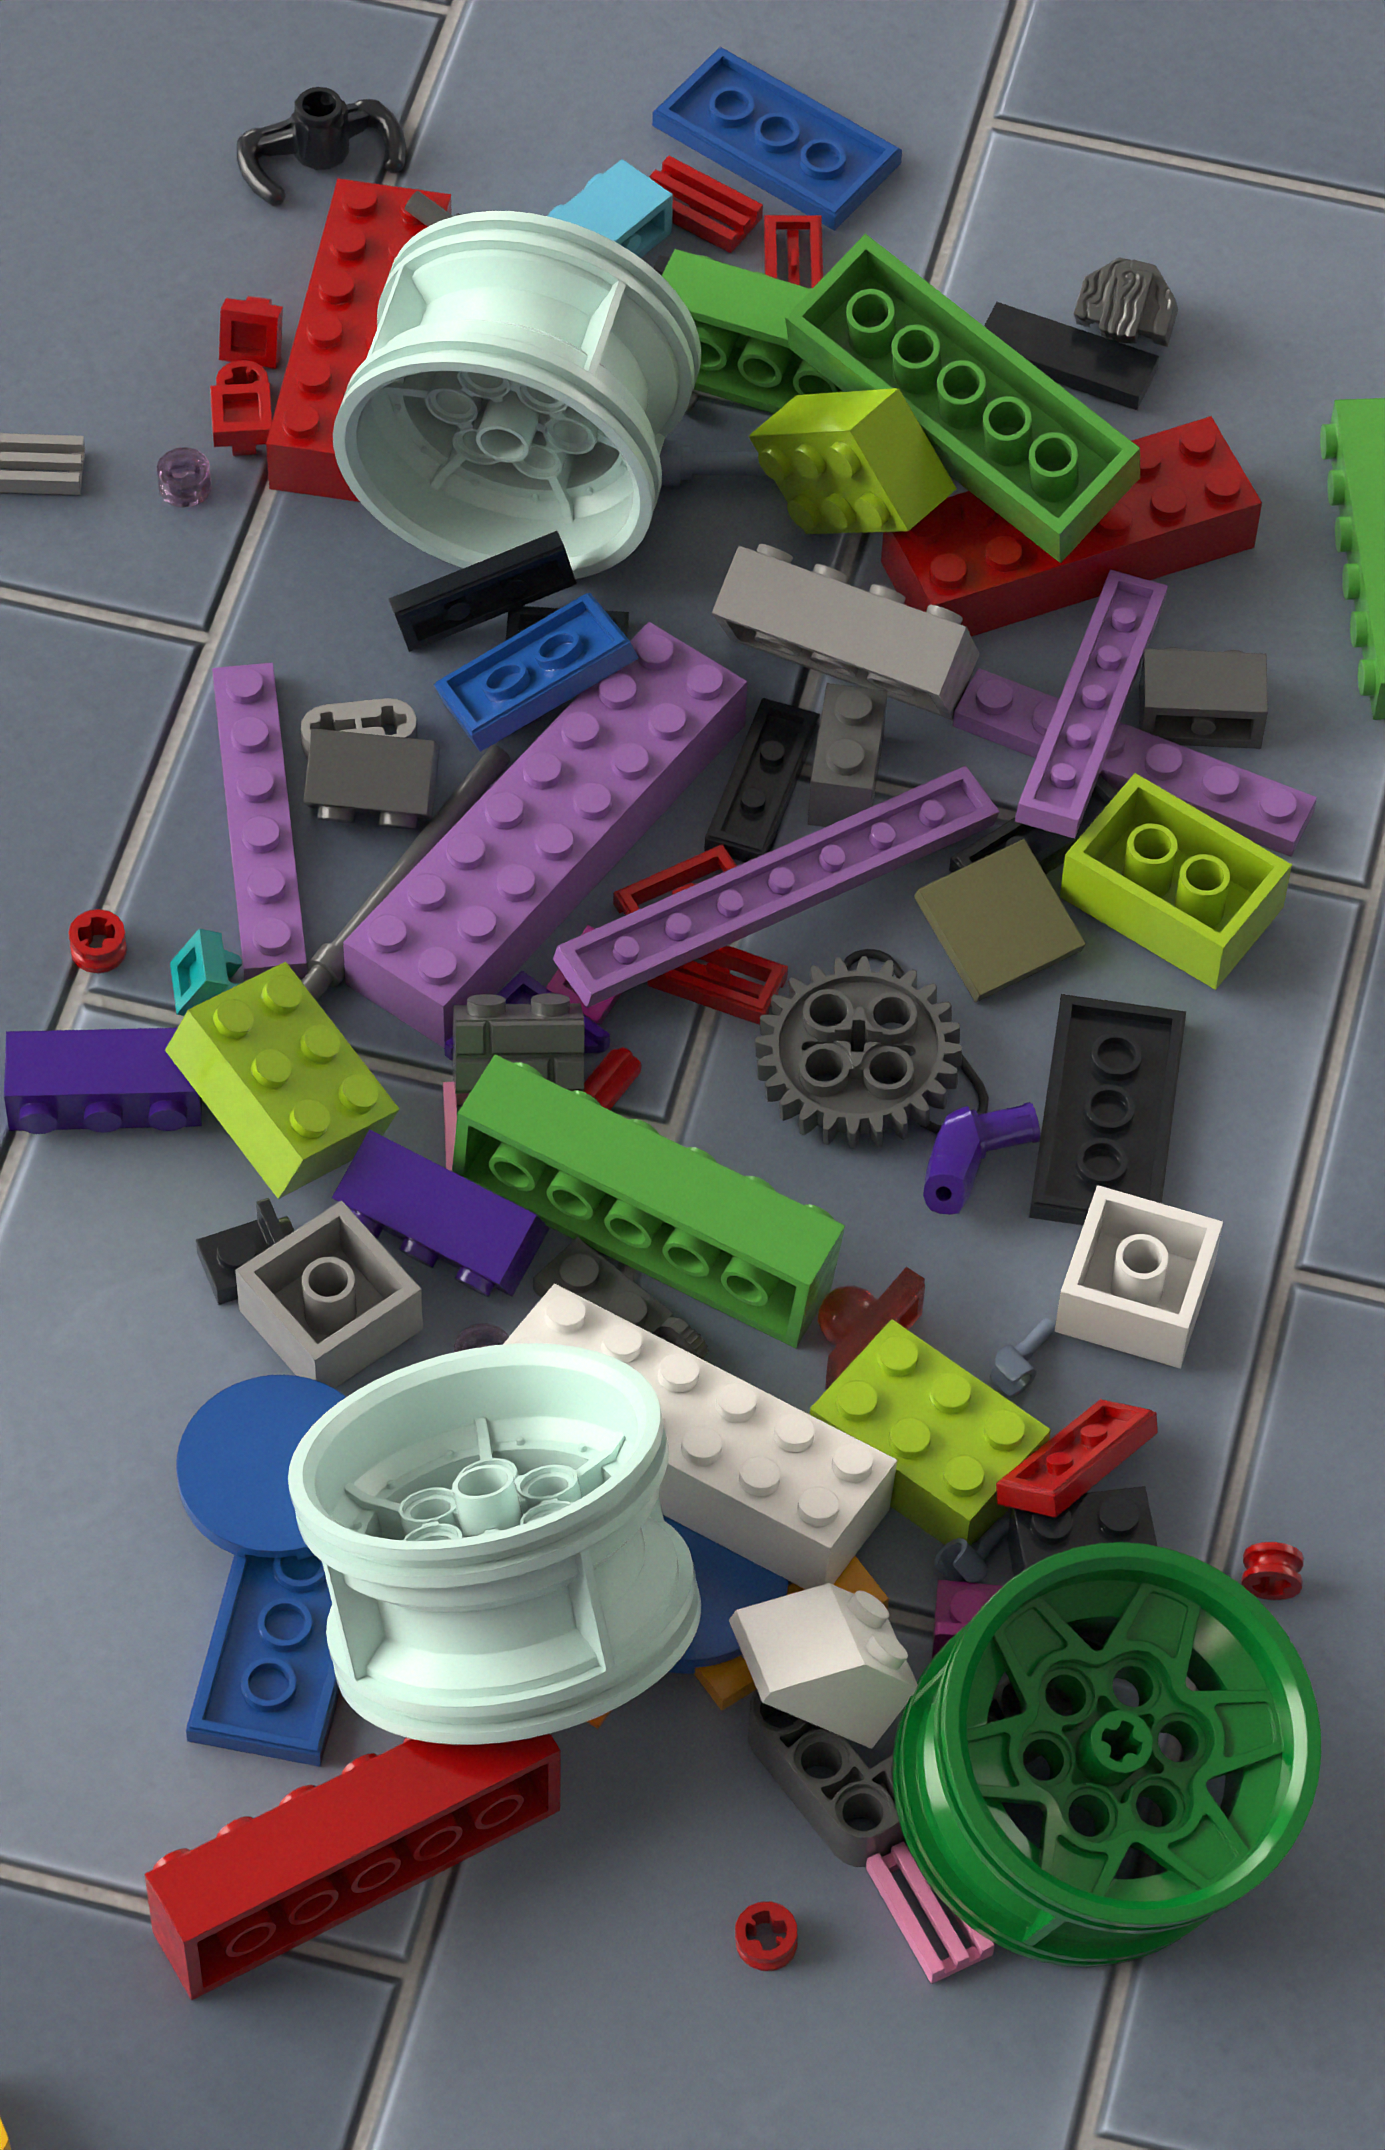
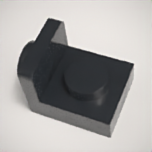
(234, 1247)

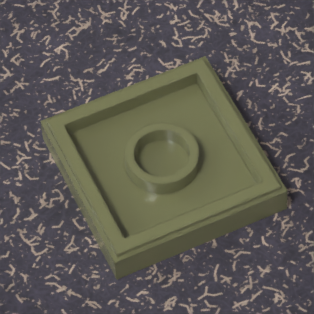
(999, 920)

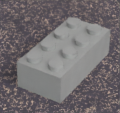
(846, 630)

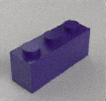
(96, 1081)
(440, 1215)

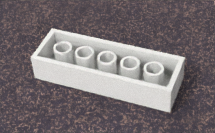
(738, 1458)

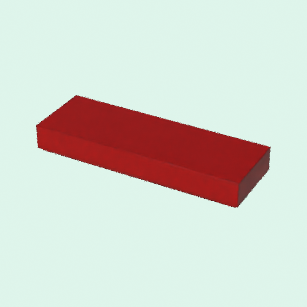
(1077, 1458)

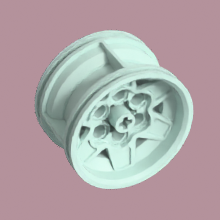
(517, 391)
(496, 1543)

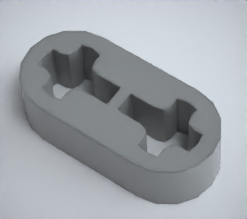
(360, 717)

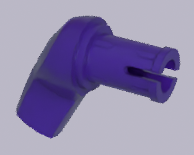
(963, 1144)

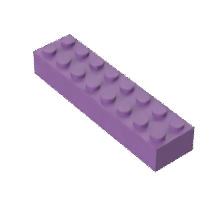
(545, 834)

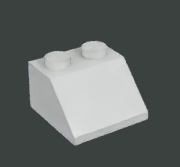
(827, 1660)

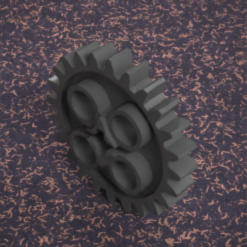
(855, 1099)

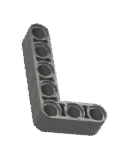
(854, 1787)

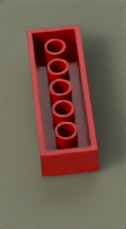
(336, 331)
(1178, 515)
(342, 1850)

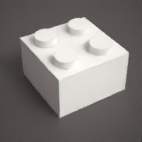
(1138, 1276)

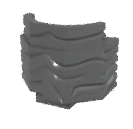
(1127, 301)

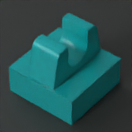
(202, 970)

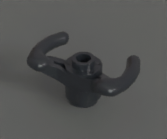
(317, 137)

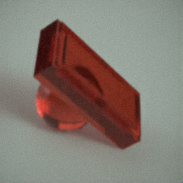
(853, 1317)

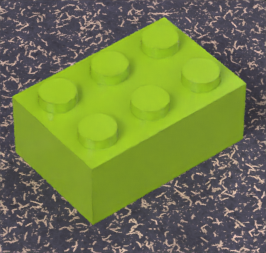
(852, 462)
(1175, 881)
(280, 1078)
(940, 1425)

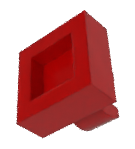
(251, 331)
(241, 416)

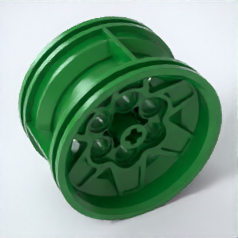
(1246, 1722)

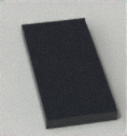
(1106, 1105)

